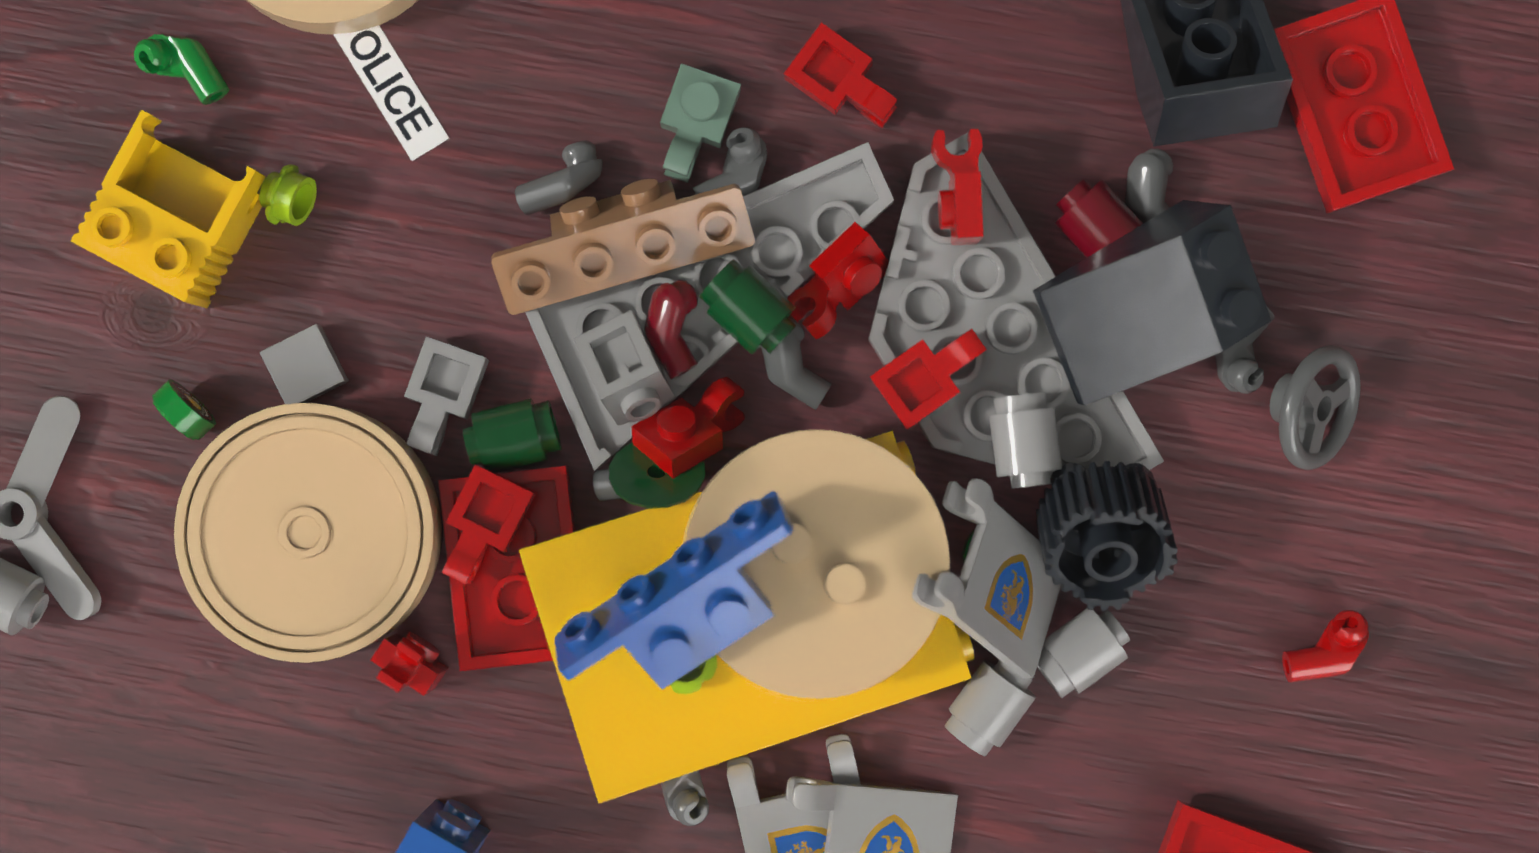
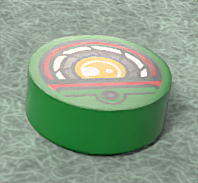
(183, 410)

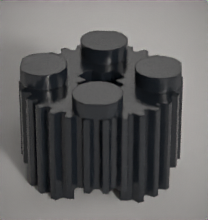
(1105, 532)

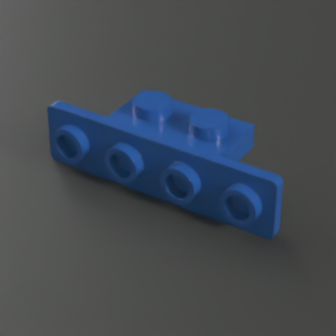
(686, 604)

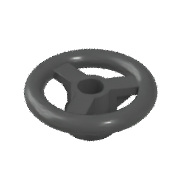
(1307, 407)

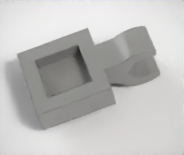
(445, 384)

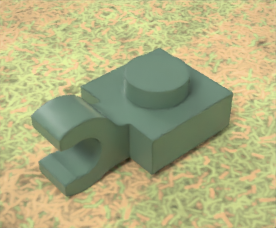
(697, 113)

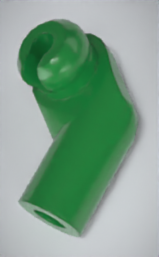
(183, 59)

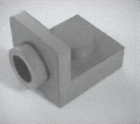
(624, 369)

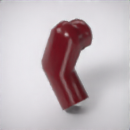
(664, 326)

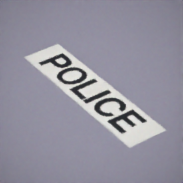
(393, 90)

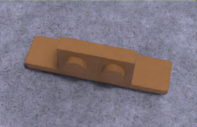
(620, 242)

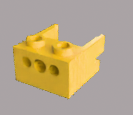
(169, 216)

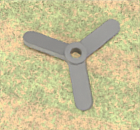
(29, 489)

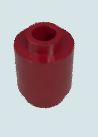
(1094, 217)

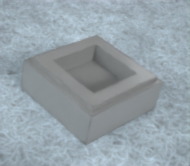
(304, 366)

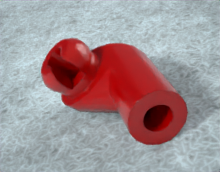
(1333, 653)

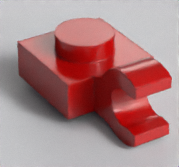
(835, 72)
(962, 204)
(843, 276)
(921, 381)
(687, 435)
(488, 514)
(409, 663)

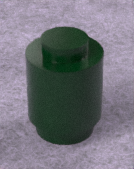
(748, 308)
(512, 435)

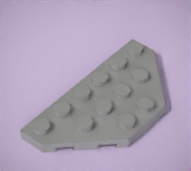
(947, 289)

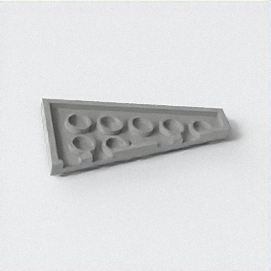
(790, 228)

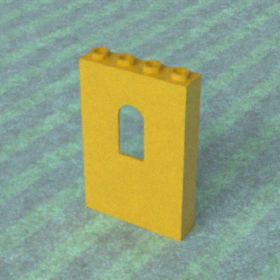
(649, 734)

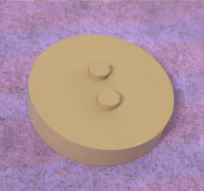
(307, 532)
(845, 569)

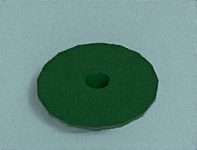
(647, 485)

